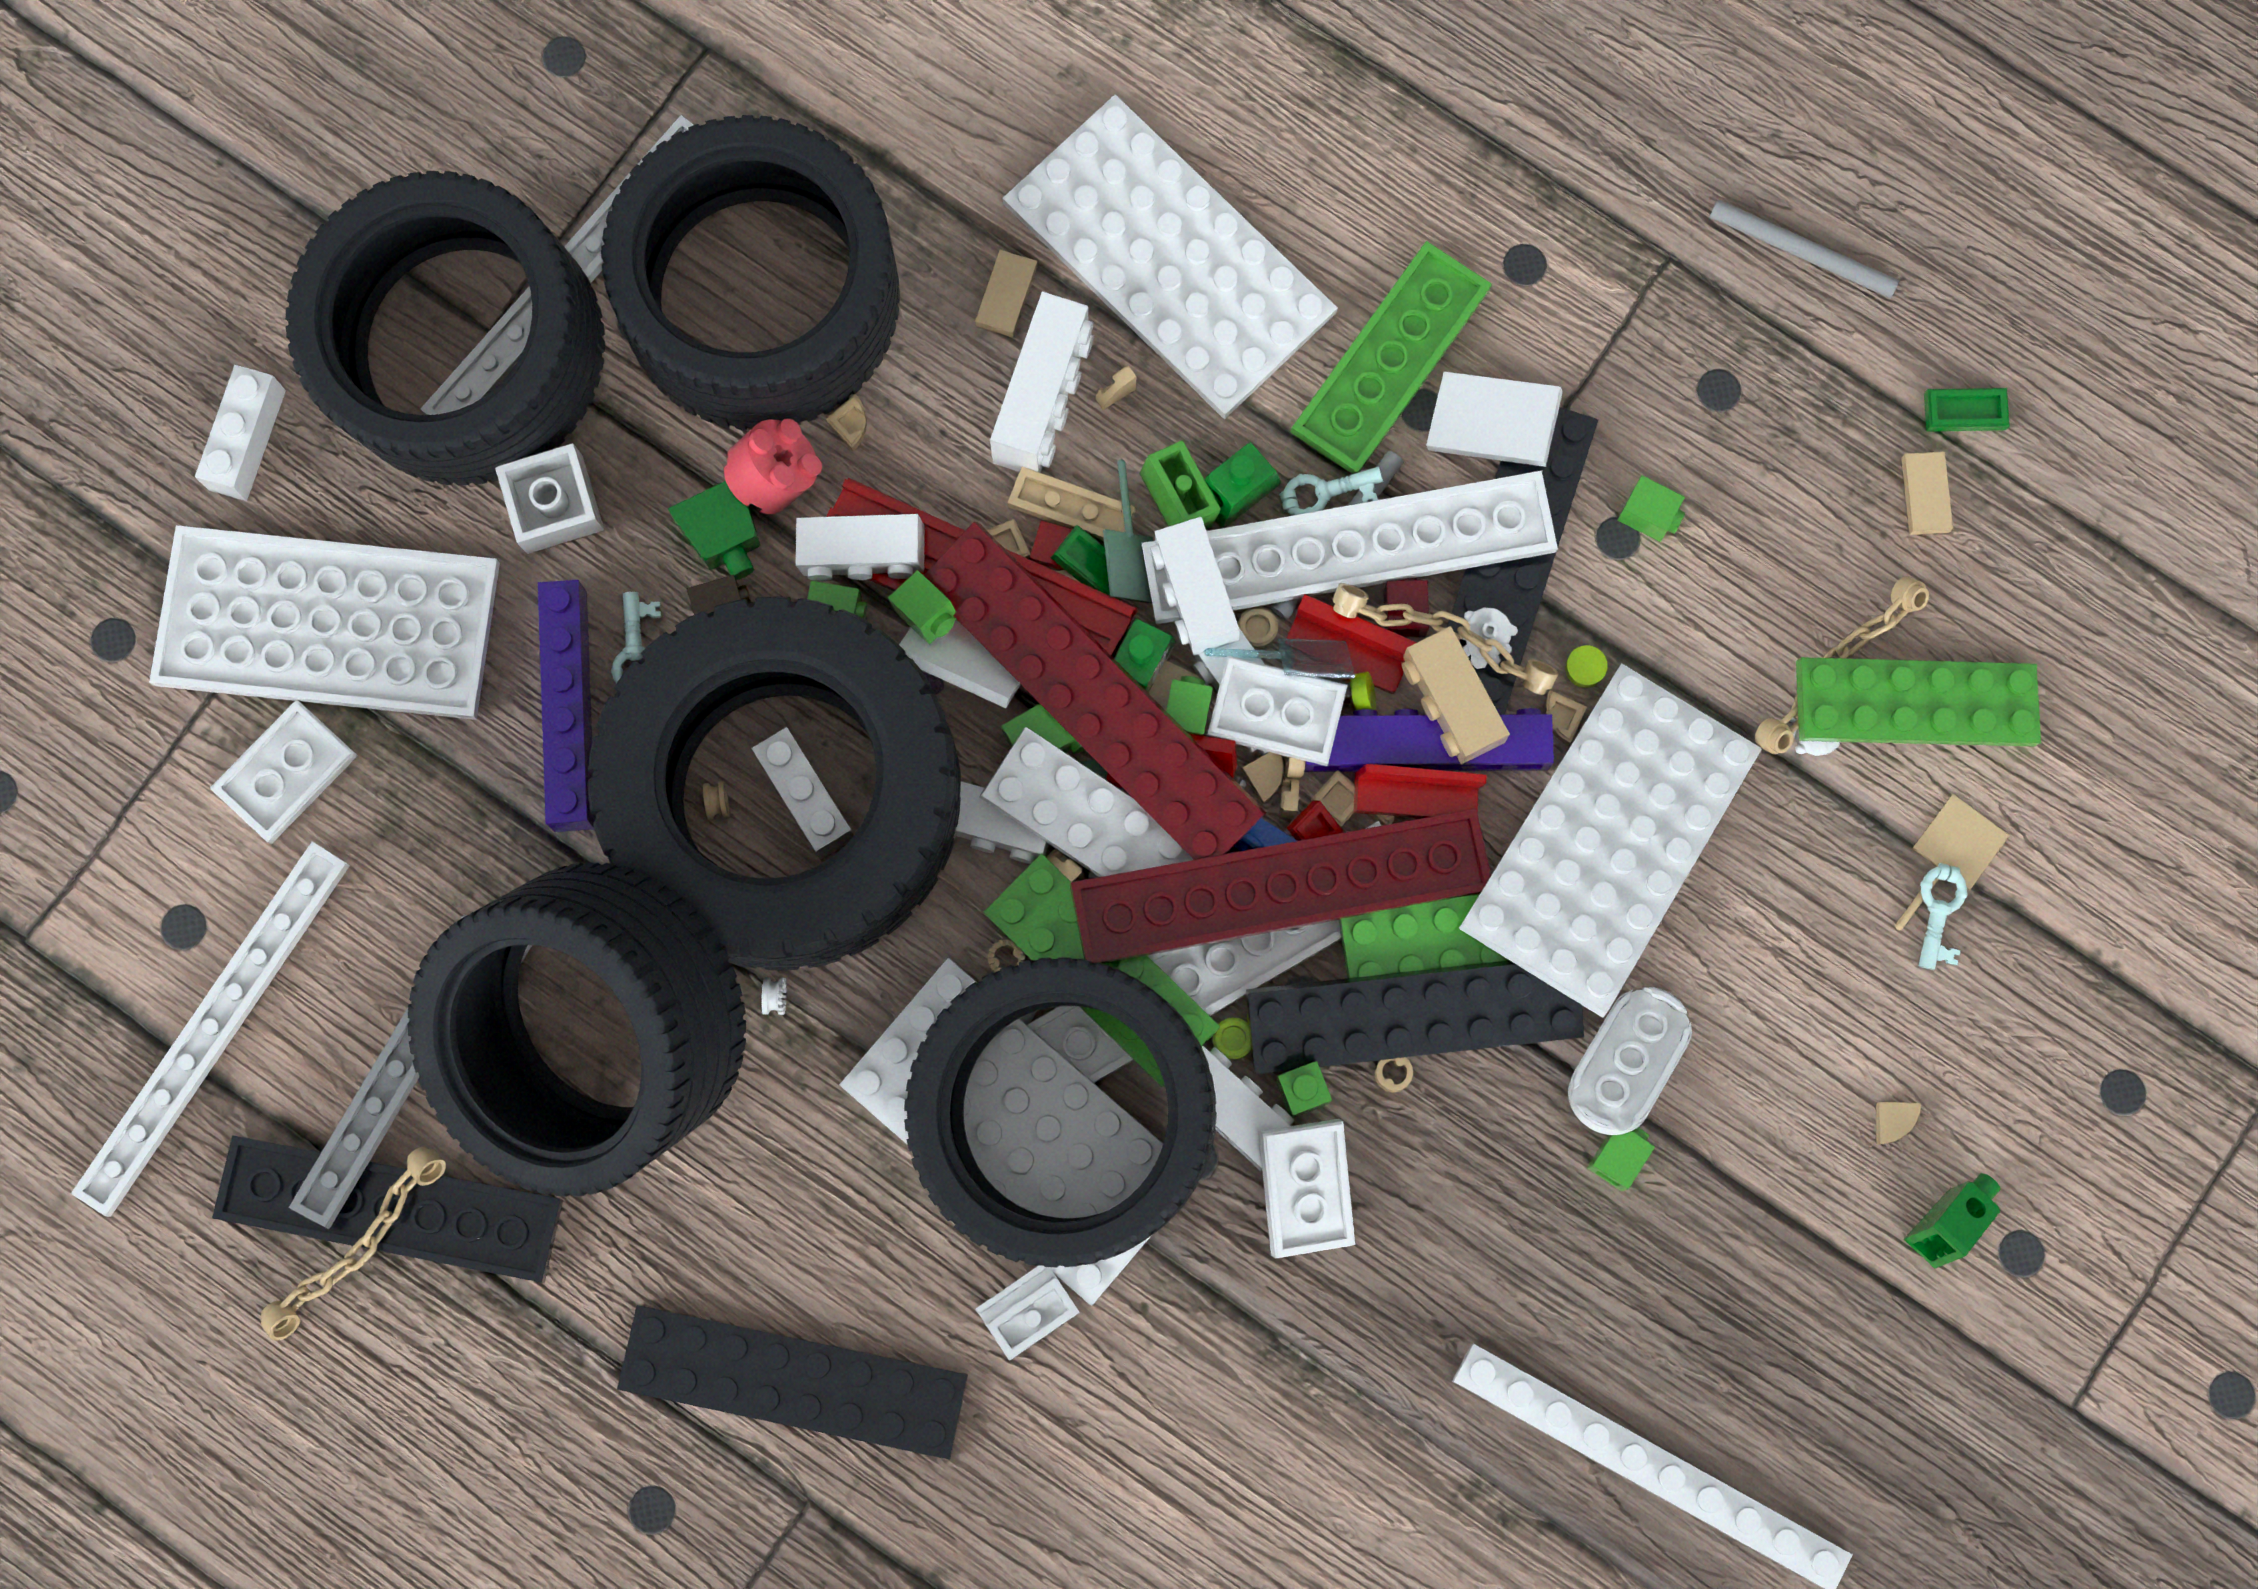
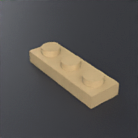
(1066, 504)

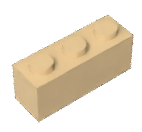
(1454, 696)

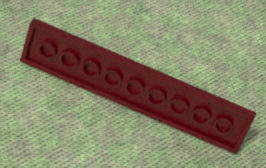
(1093, 696)
(1280, 887)

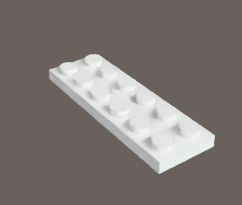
(1077, 810)

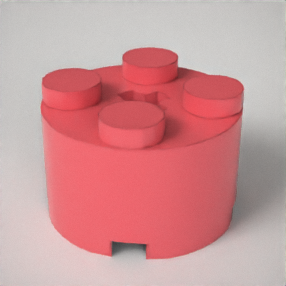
(771, 465)

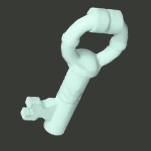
(1325, 490)
(633, 612)
(1939, 909)

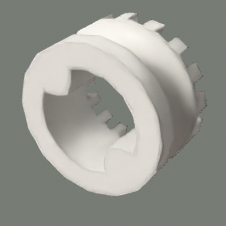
(772, 996)

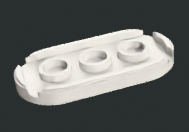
(1629, 1061)

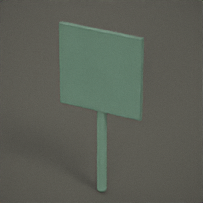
(1124, 553)

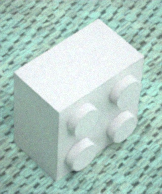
(549, 498)

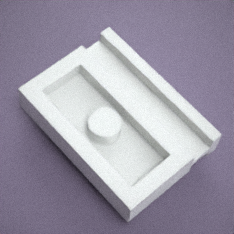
(1027, 1311)

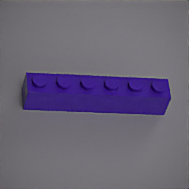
(565, 704)
(1416, 743)

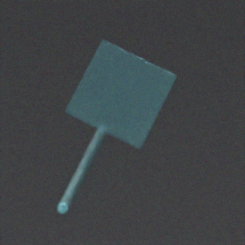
(1301, 657)

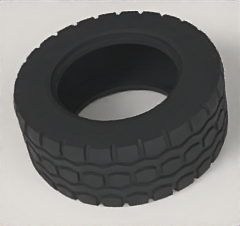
(756, 654)

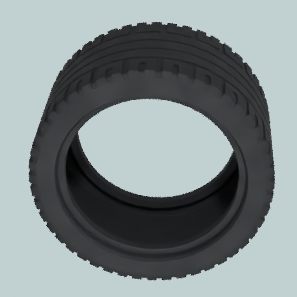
(728, 166)
(374, 246)
(498, 1088)
(940, 1137)

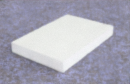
(1494, 418)
(962, 662)
(1277, 711)
(283, 772)
(1306, 1188)

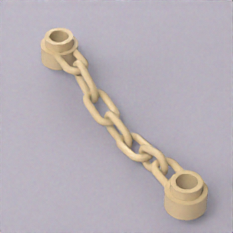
(1906, 594)
(1536, 675)
(280, 1318)

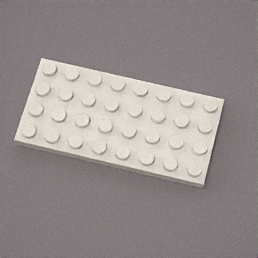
(1170, 256)
(325, 622)
(1611, 840)
(1028, 1119)

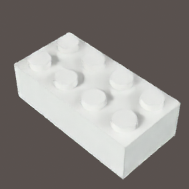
(1041, 384)

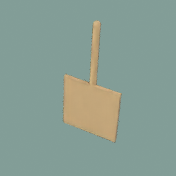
(1959, 839)

